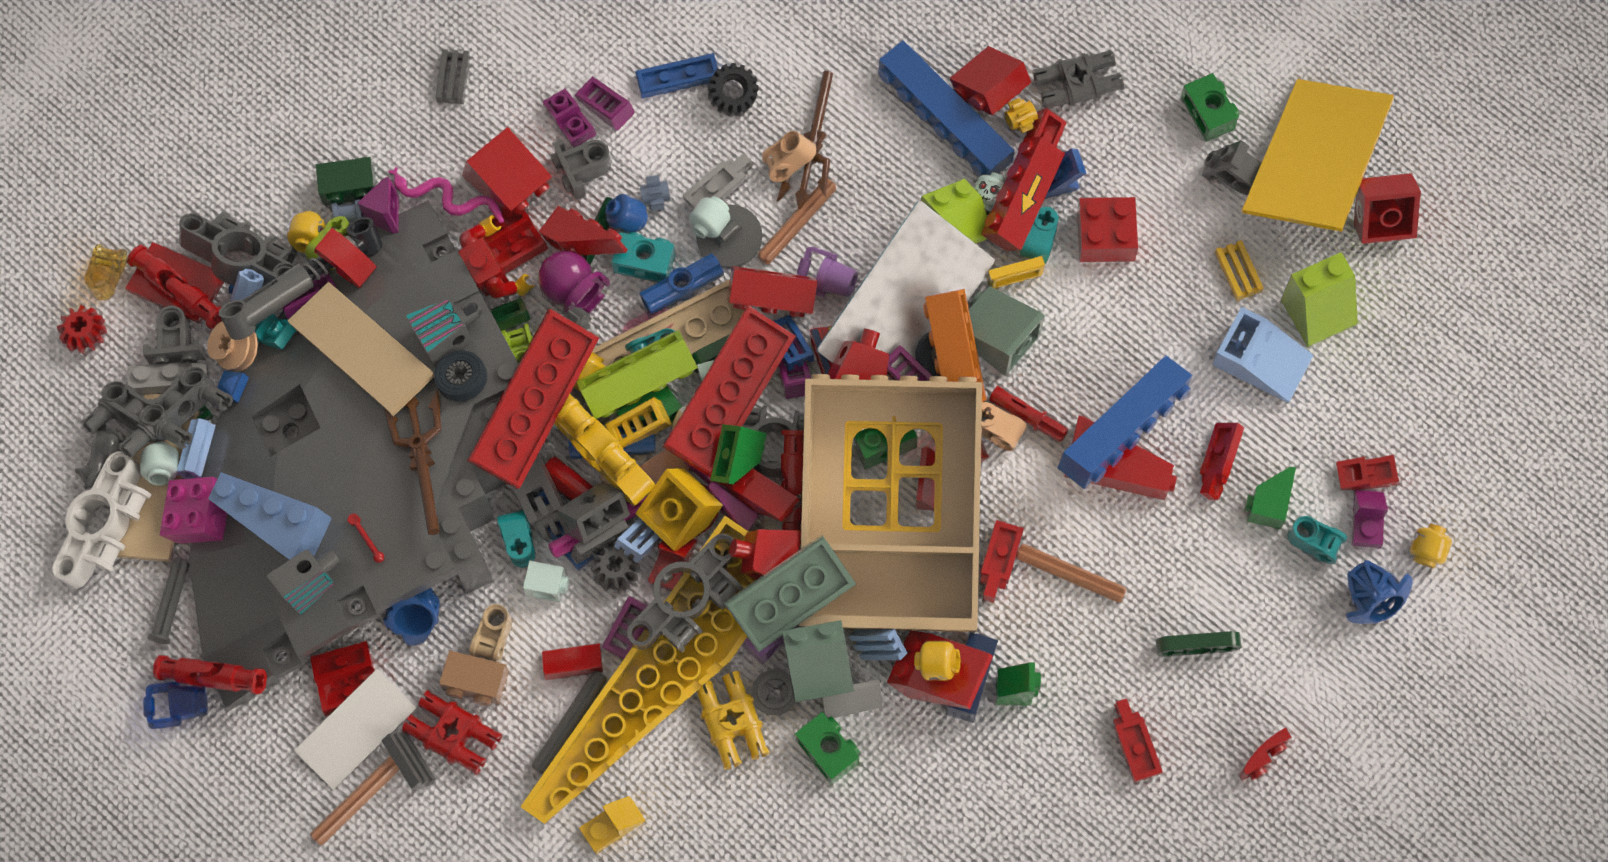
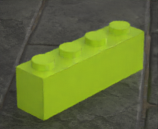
(637, 375)

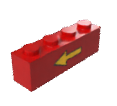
(1022, 193)

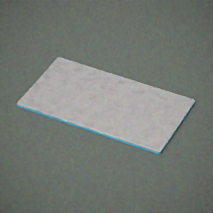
(919, 261)

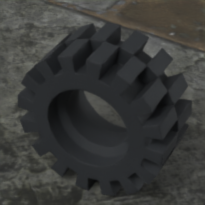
(737, 74)

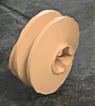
(231, 353)

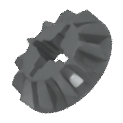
(775, 679)

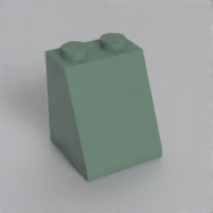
(1003, 328)
(818, 661)

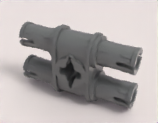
(1082, 68)

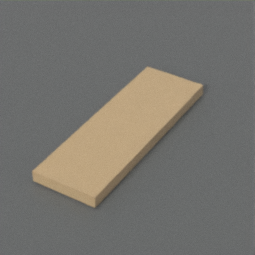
(697, 319)
(361, 349)
(142, 536)

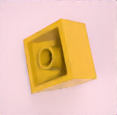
(678, 508)

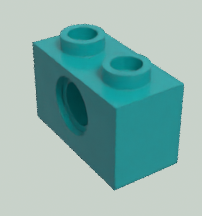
(654, 268)

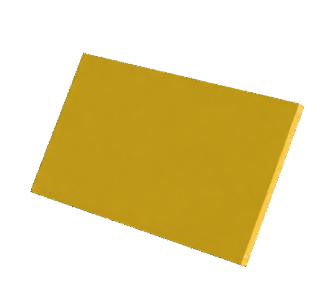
(1318, 155)

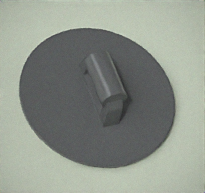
(737, 241)

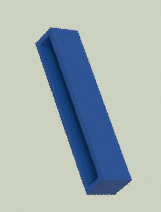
(945, 110)
(1125, 422)

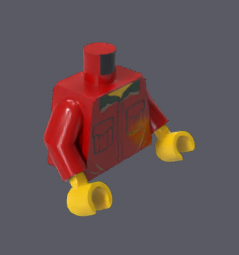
(485, 266)

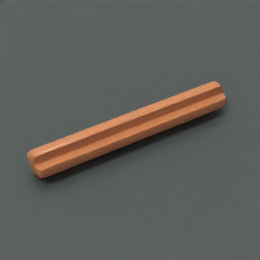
(795, 223)
(1071, 573)
(354, 801)

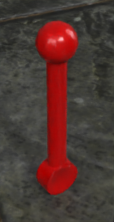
(354, 520)

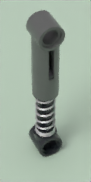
(243, 315)

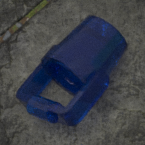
(184, 704)

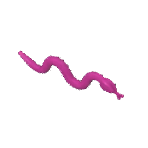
(447, 197)

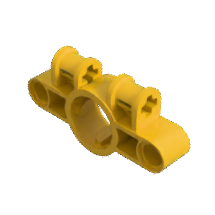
(603, 451)

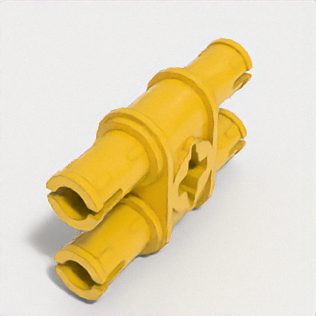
(742, 710)

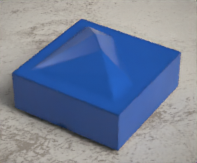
(233, 384)

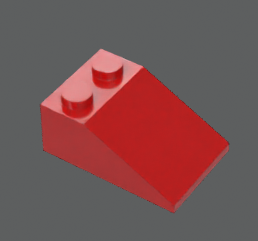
(956, 692)

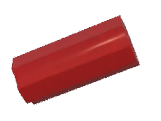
(566, 480)

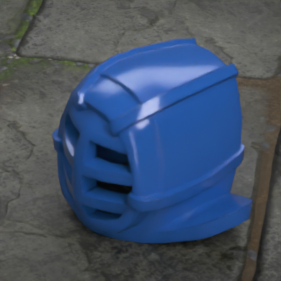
(1372, 585)
(414, 617)

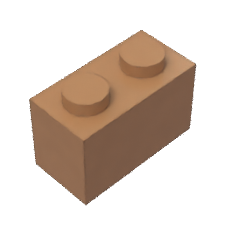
(473, 678)

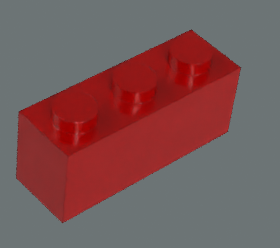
(771, 291)

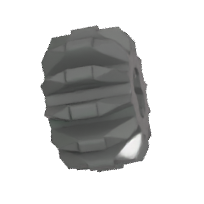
(610, 577)

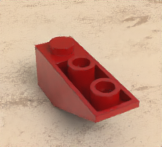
(572, 233)
(762, 495)

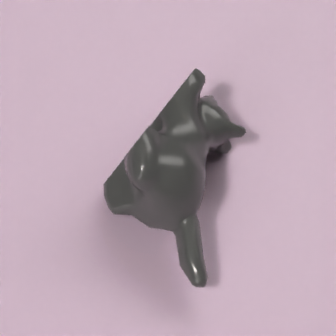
(101, 447)

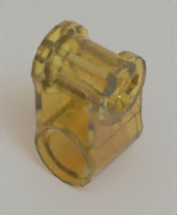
(105, 265)

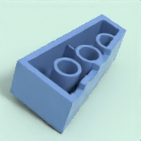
(275, 518)

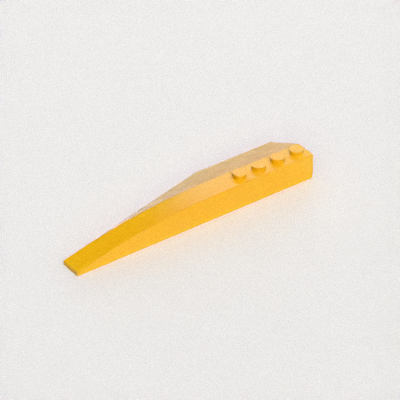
(643, 691)

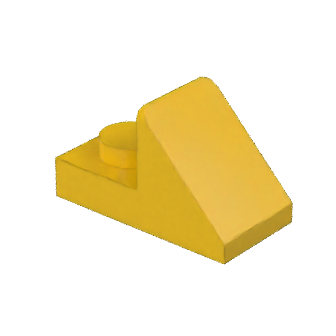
(612, 824)

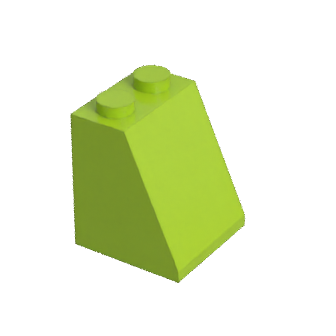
(1322, 299)

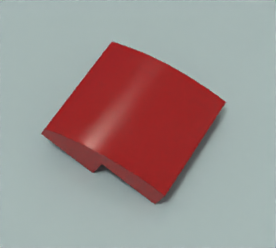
(515, 241)
(341, 673)

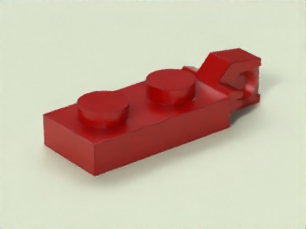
(1219, 458)
(1000, 558)
(1135, 743)

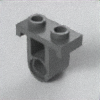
(578, 166)
(1233, 166)
(174, 342)

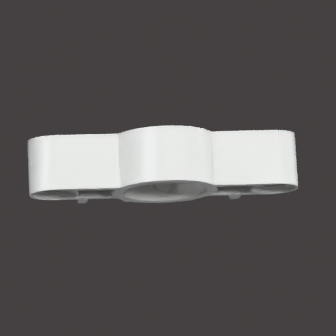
(83, 551)

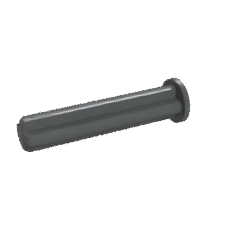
(169, 601)

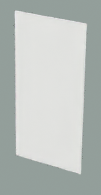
(355, 729)

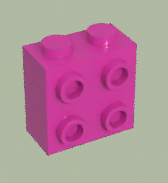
(190, 514)

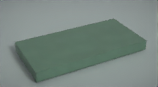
(790, 593)

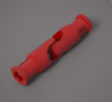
(188, 296)
(793, 474)
(209, 674)

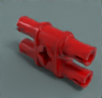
(452, 717)

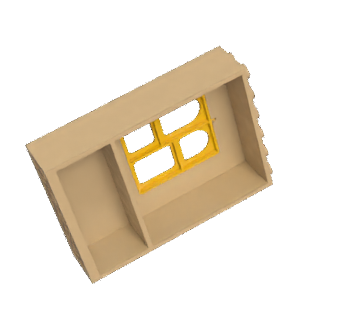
(901, 573)

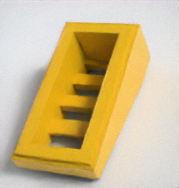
(633, 415)

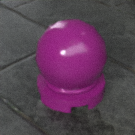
(569, 282)

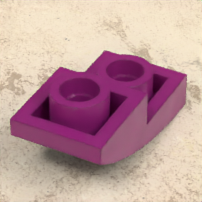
(569, 118)

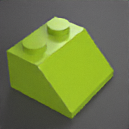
(960, 207)

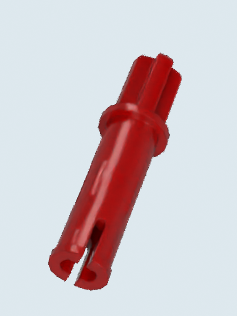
(1028, 414)

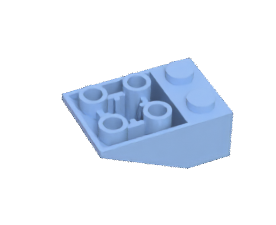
(1262, 355)

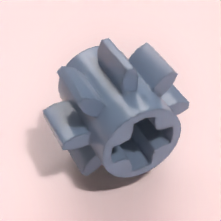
(655, 192)

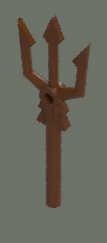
(815, 136)
(420, 455)

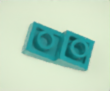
(274, 332)

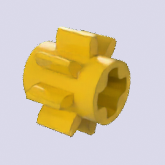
(1020, 115)

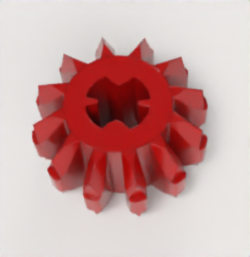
(82, 329)

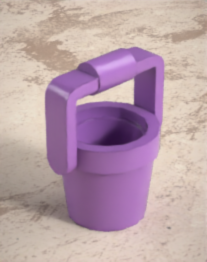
(831, 276)

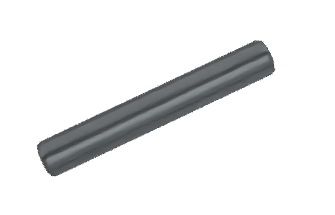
(569, 721)

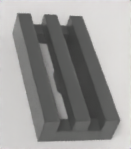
(455, 56)
(584, 551)
(408, 760)

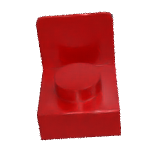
(668, 556)

